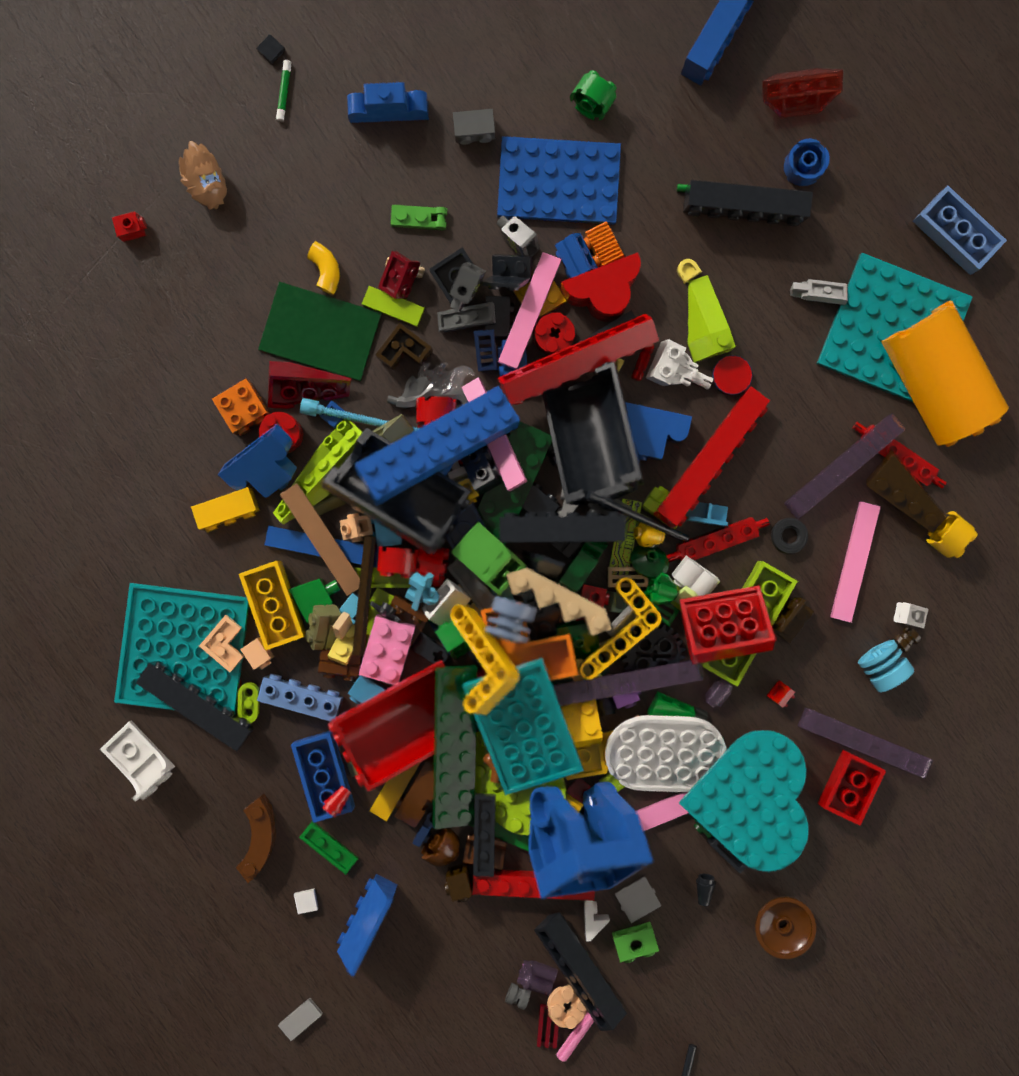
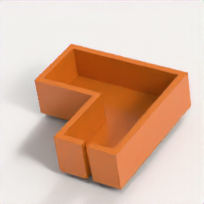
(556, 651)

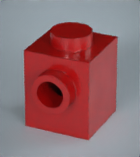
(129, 226)

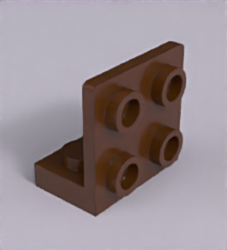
(409, 615)

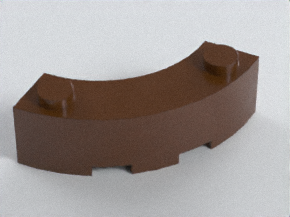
(418, 797)
(262, 837)

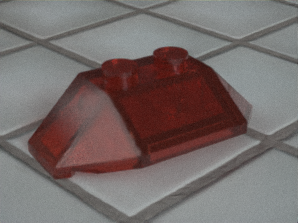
(802, 91)

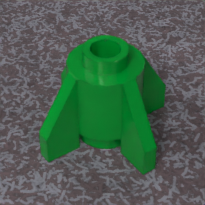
(661, 590)

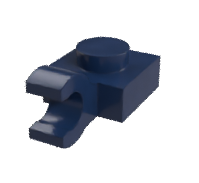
(423, 833)

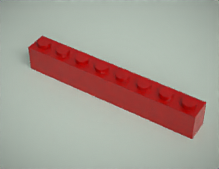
(578, 359)
(711, 458)

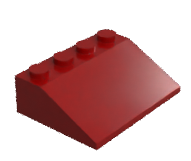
(726, 624)

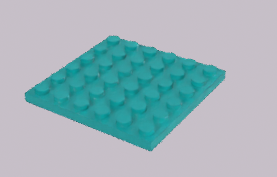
(878, 305)
(168, 628)

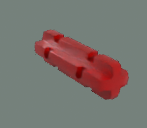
(642, 363)

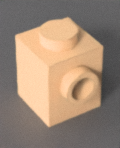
(257, 655)

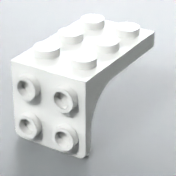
(138, 760)

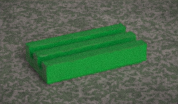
(672, 616)

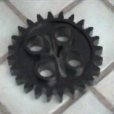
(654, 638)

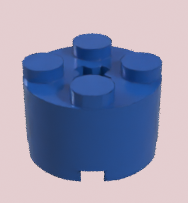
(813, 154)

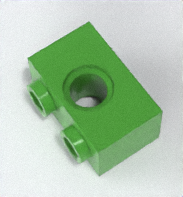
(642, 933)

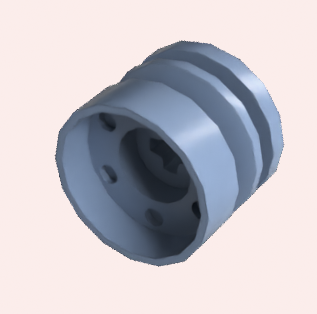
(510, 620)

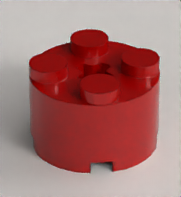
(558, 324)
(433, 409)
(287, 423)
(397, 561)
(434, 564)

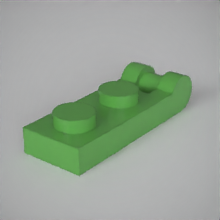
(418, 217)

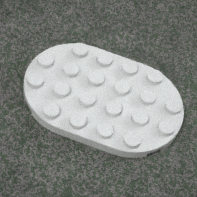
(662, 752)

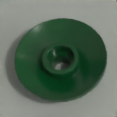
(649, 561)

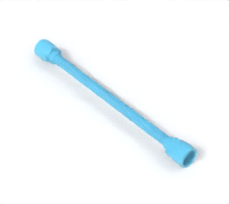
(312, 408)

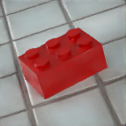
(851, 787)

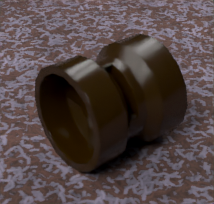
(907, 639)

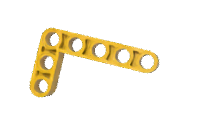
(630, 641)
(486, 650)

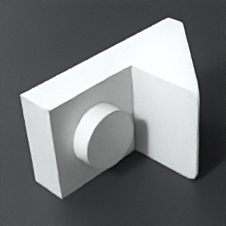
(910, 614)
(593, 923)

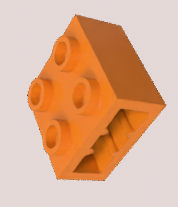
(241, 407)

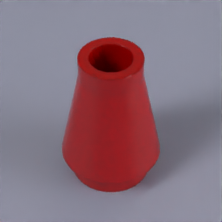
(336, 801)

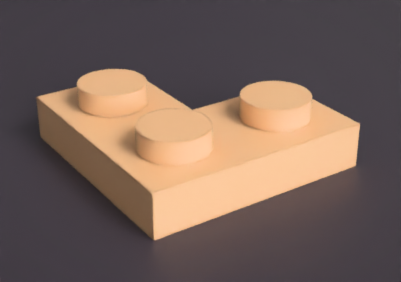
(218, 643)

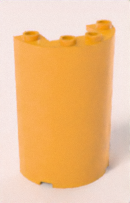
(946, 376)

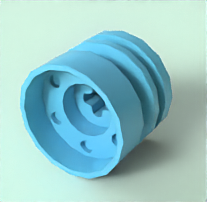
(885, 666)

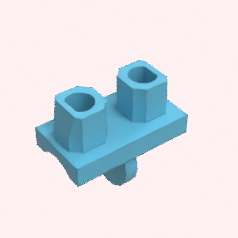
(421, 590)

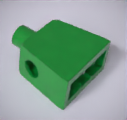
(313, 594)

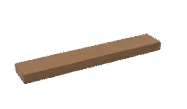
(321, 538)

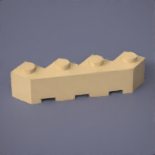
(570, 604)

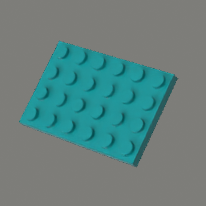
(528, 732)

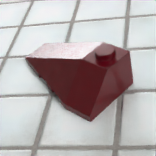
(292, 382)

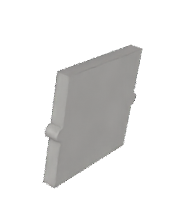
(638, 899)

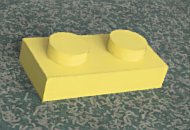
(342, 649)

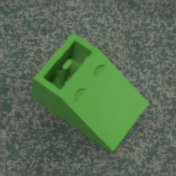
(487, 557)

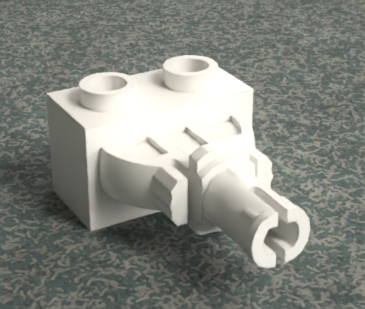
(675, 367)

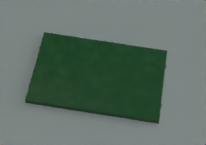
(319, 331)

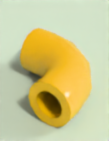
(327, 265)

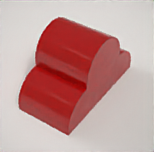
(604, 288)

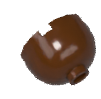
(441, 848)

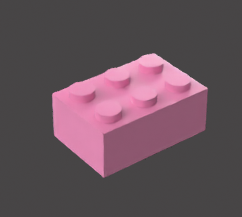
(387, 650)

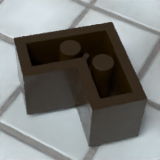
(402, 343)

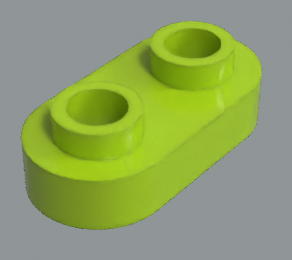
(248, 701)

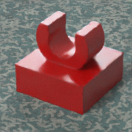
(781, 694)

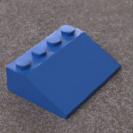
(365, 921)

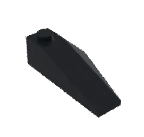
(543, 566)

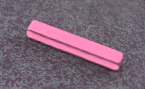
(575, 1037)

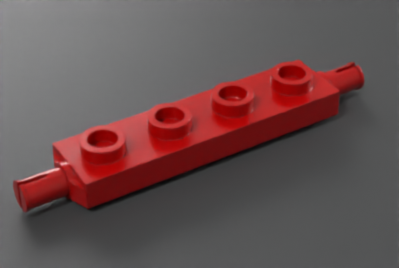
(920, 468)
(719, 539)

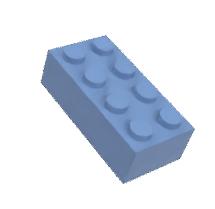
(959, 230)

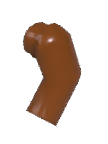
(487, 760)

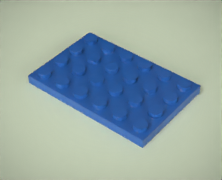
(559, 180)

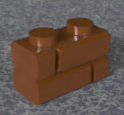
(331, 668)

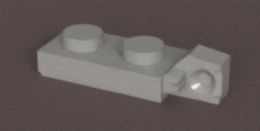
(820, 291)

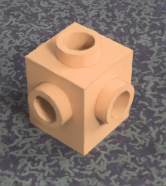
(356, 527)

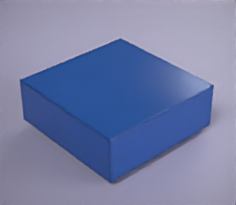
(333, 421)

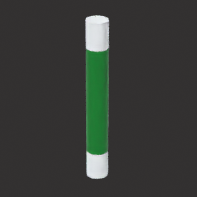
(283, 90)

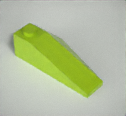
(707, 325)

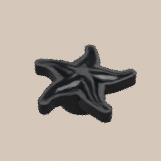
(386, 610)

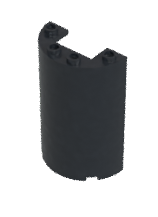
(593, 438)
(417, 514)

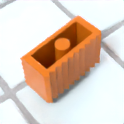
(603, 244)

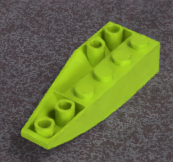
(330, 454)

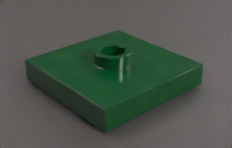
(583, 642)

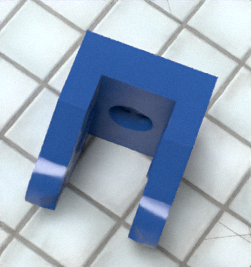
(586, 853)

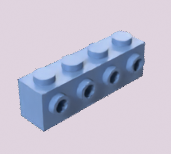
(300, 698)

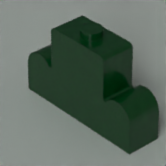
(581, 565)

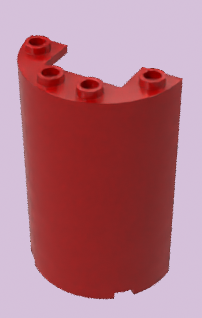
(389, 729)

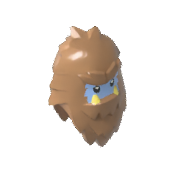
(202, 176)

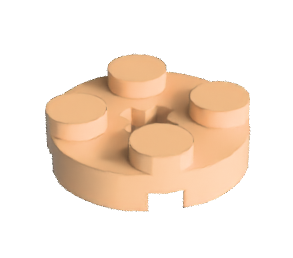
(570, 1017)

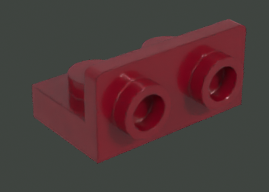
(399, 276)

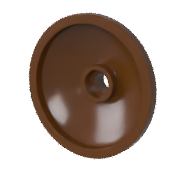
(793, 937)

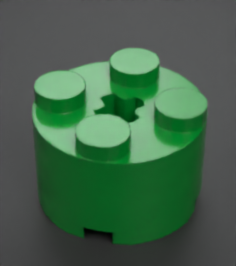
(593, 95)

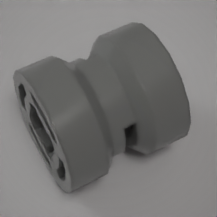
(517, 996)

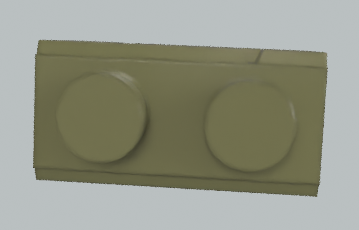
(321, 632)

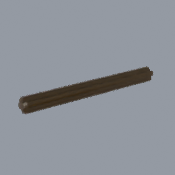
(364, 596)

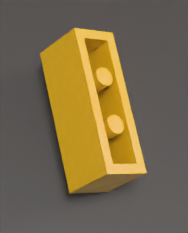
(225, 509)

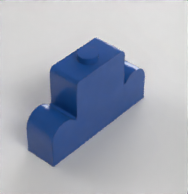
(387, 103)
(652, 428)
(262, 464)

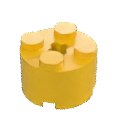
(952, 536)

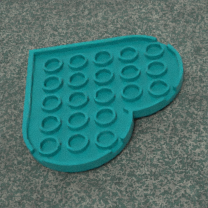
(752, 801)

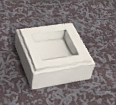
(306, 901)

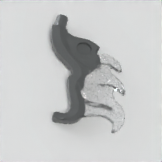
(433, 383)

